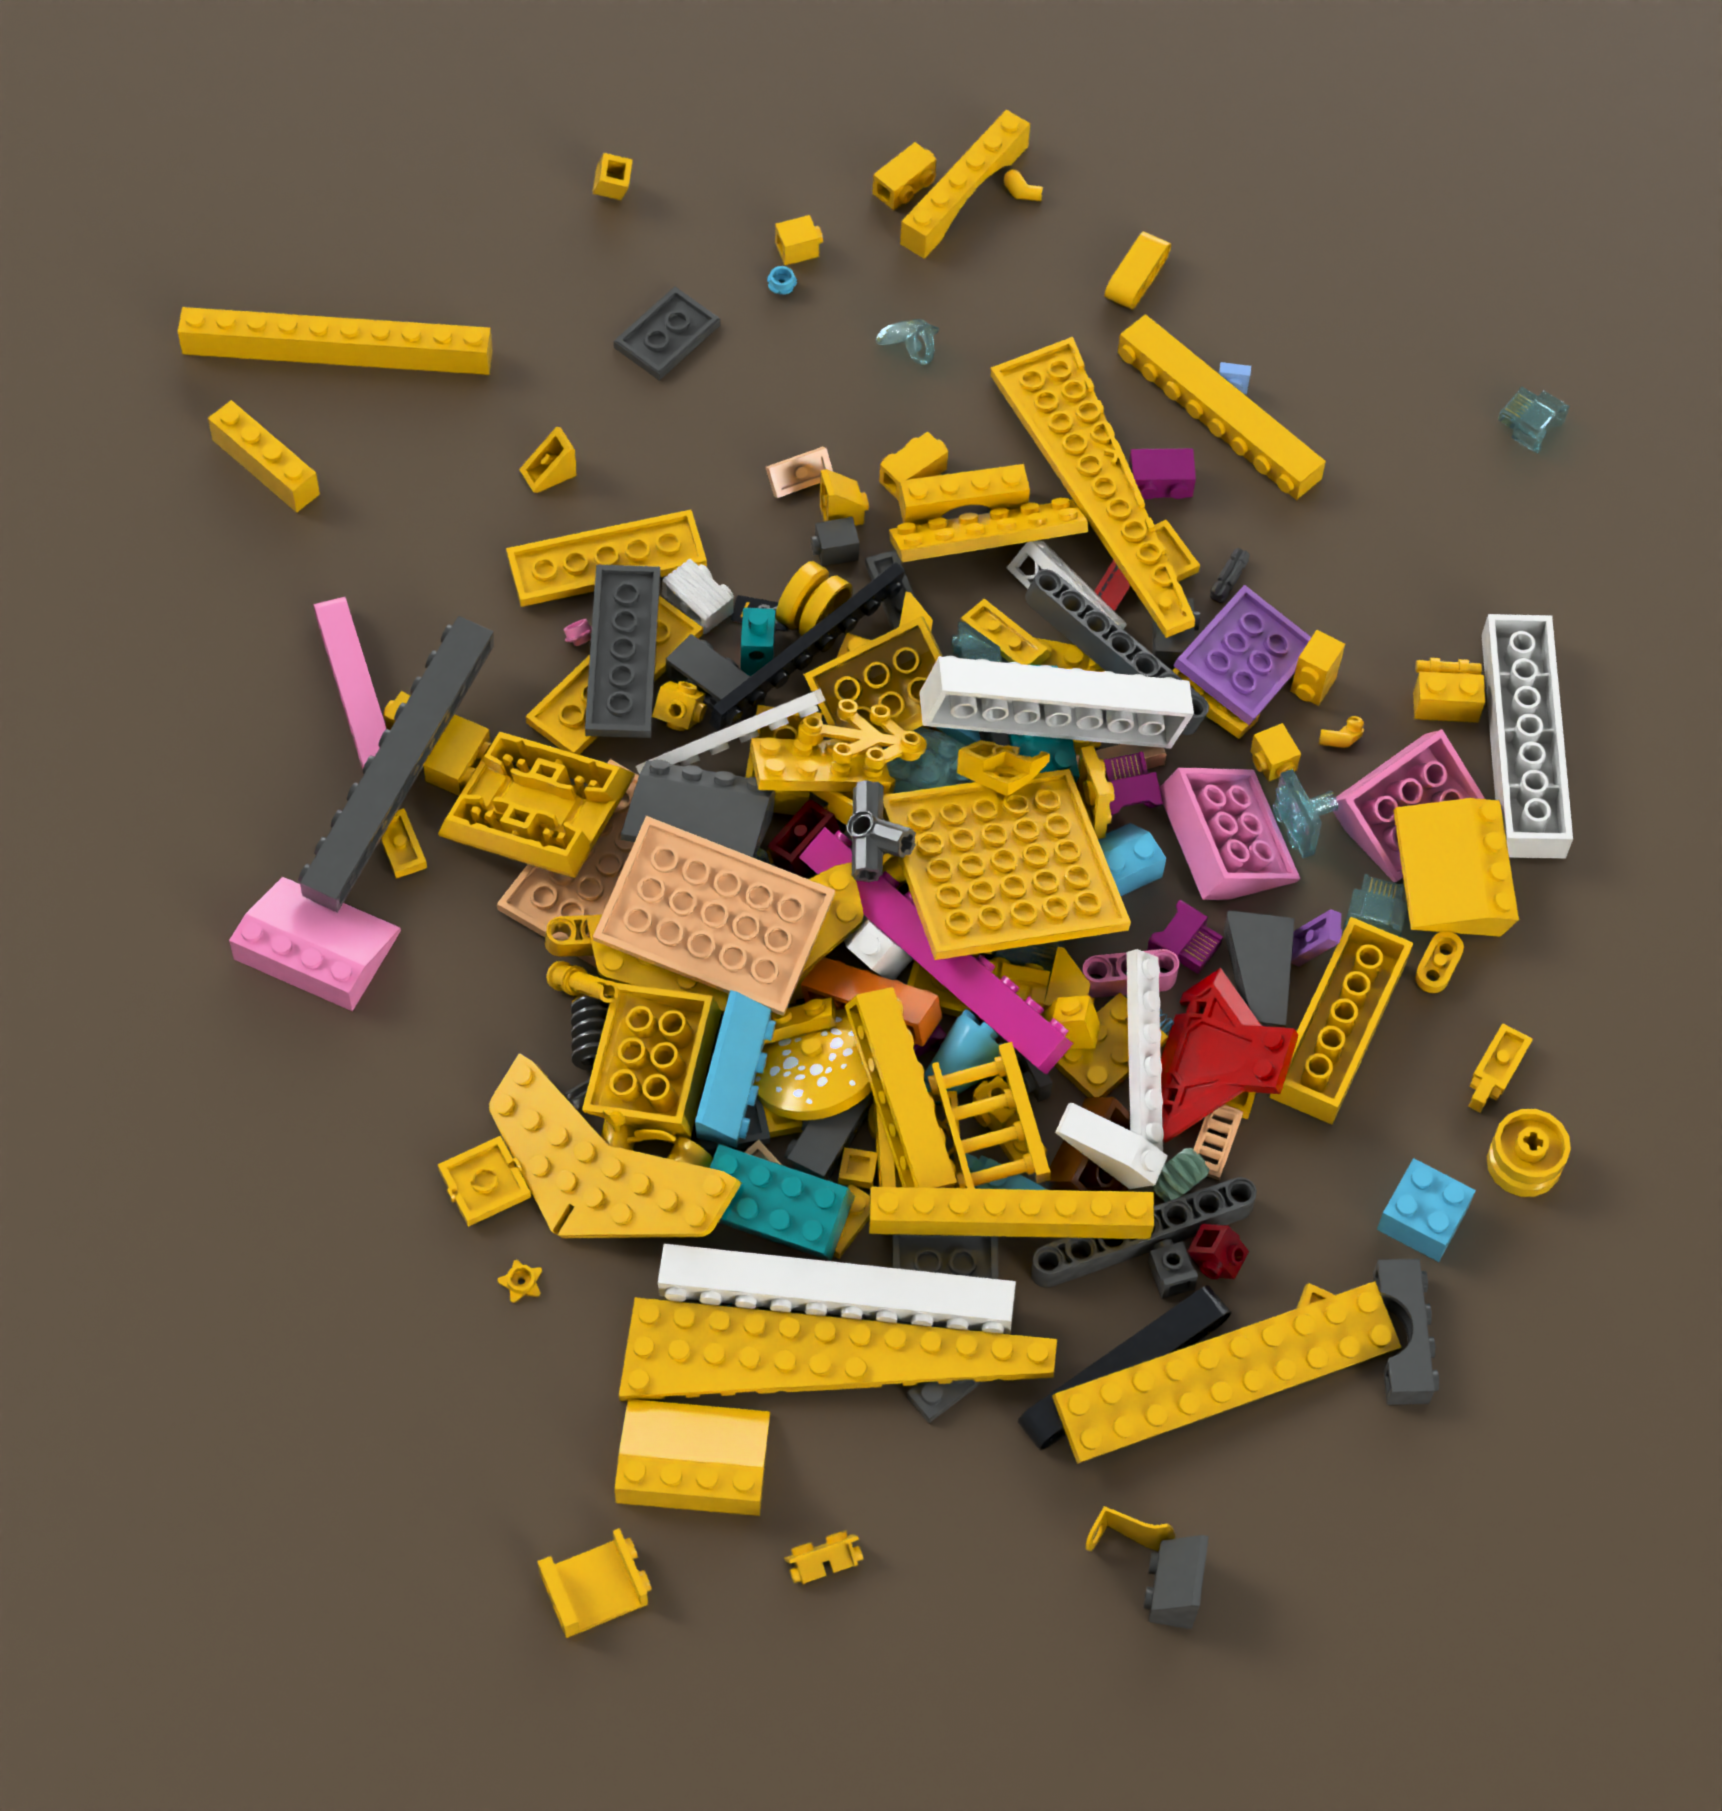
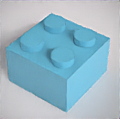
(1426, 1210)

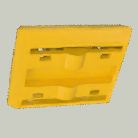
(537, 811)

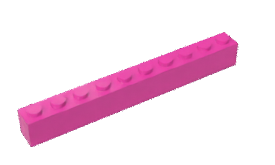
(964, 976)

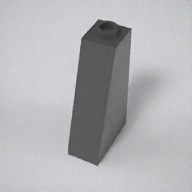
(1261, 962)

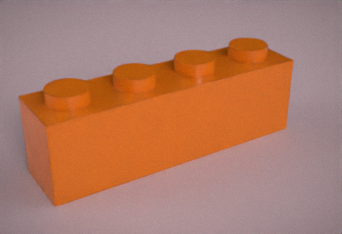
(843, 982)

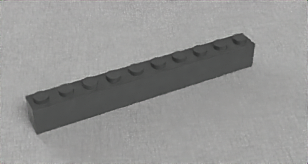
(396, 764)

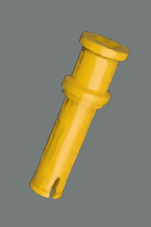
(576, 981)

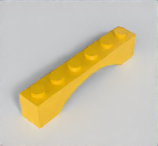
(935, 212)

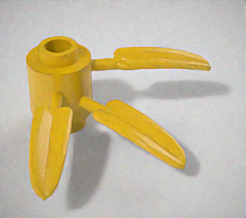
(625, 1136)

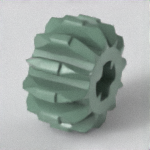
(1180, 1175)

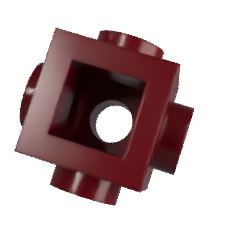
(1218, 1251)

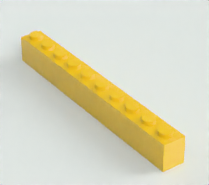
(335, 340)

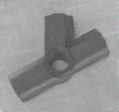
(874, 835)

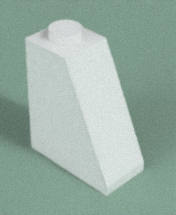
(877, 950)

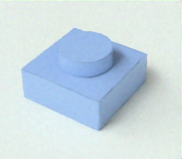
(1237, 375)

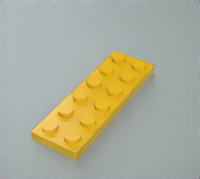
(987, 530)
(568, 563)
(563, 711)

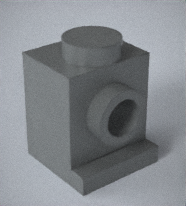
(1172, 1278)

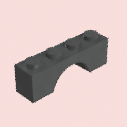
(1409, 1373)

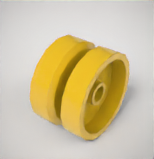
(811, 597)
(1528, 1152)

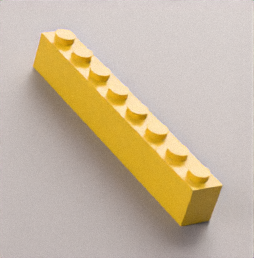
(1221, 407)
(1011, 1212)

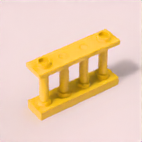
(1013, 1098)

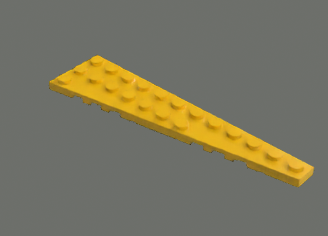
(1070, 429)
(733, 1349)

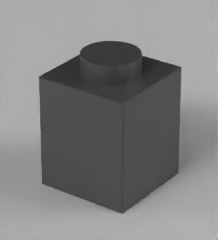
(835, 541)

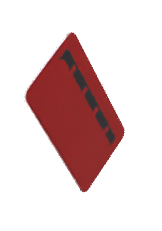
(1112, 586)

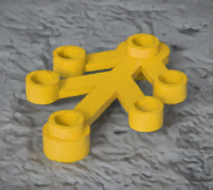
(900, 743)

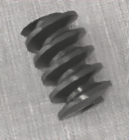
(587, 1024)

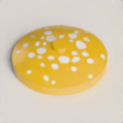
(813, 1073)

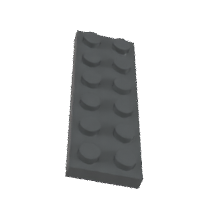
(623, 651)

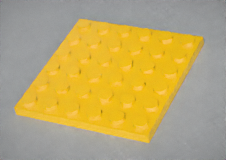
(1005, 867)

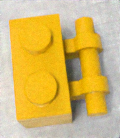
(1448, 691)

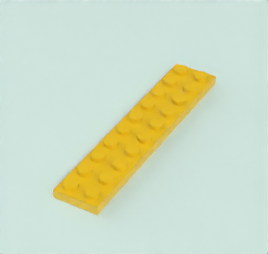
(1225, 1372)

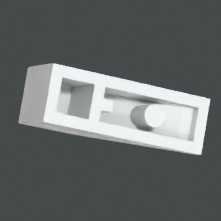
(1112, 1147)

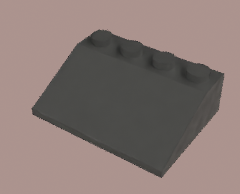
(703, 803)

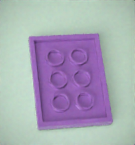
(1244, 655)

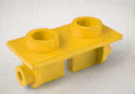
(837, 1551)

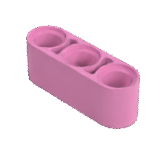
(1115, 981)

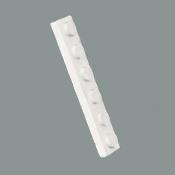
(744, 730)
(1144, 1046)

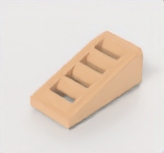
(1223, 1120)

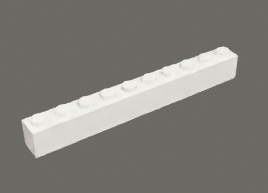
(836, 1289)

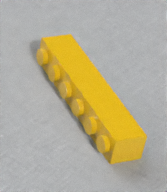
(900, 1090)

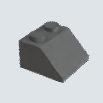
(1177, 1581)

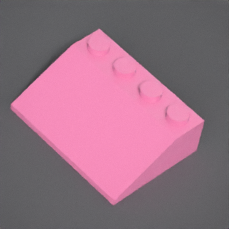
(1418, 774)
(1227, 832)
(312, 944)

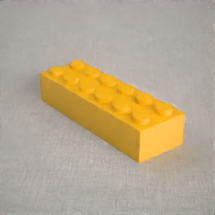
(1343, 1019)

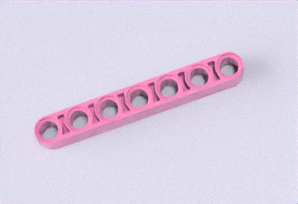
(351, 676)

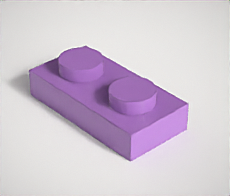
(1316, 937)

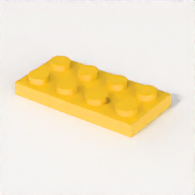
(802, 767)

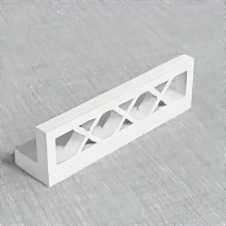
(1047, 559)

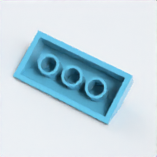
(1132, 857)
(734, 1070)

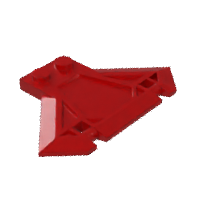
(1218, 1054)

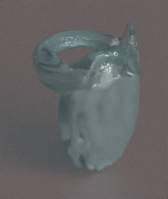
(908, 332)

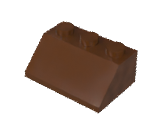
(1077, 1172)

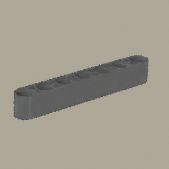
(1099, 635)
(1185, 1208)

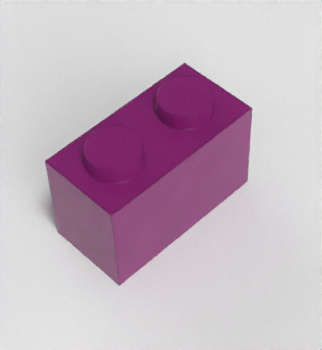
(1163, 472)

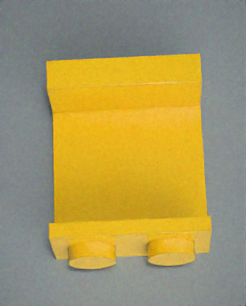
(595, 1585)

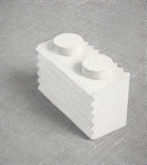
(698, 595)

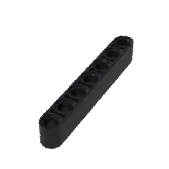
(1171, 1332)

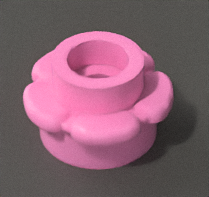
(578, 632)

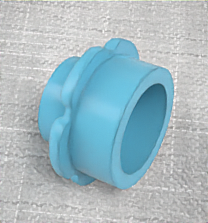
(781, 274)

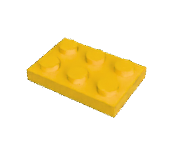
(1107, 1065)

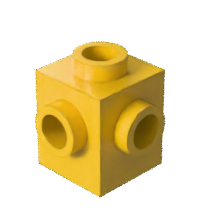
(680, 705)
(999, 1118)

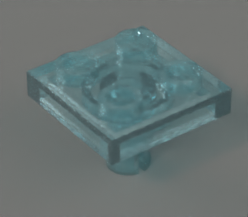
(1301, 813)

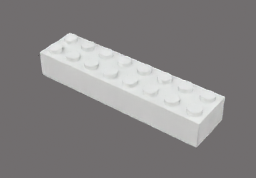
(1055, 702)
(1527, 734)

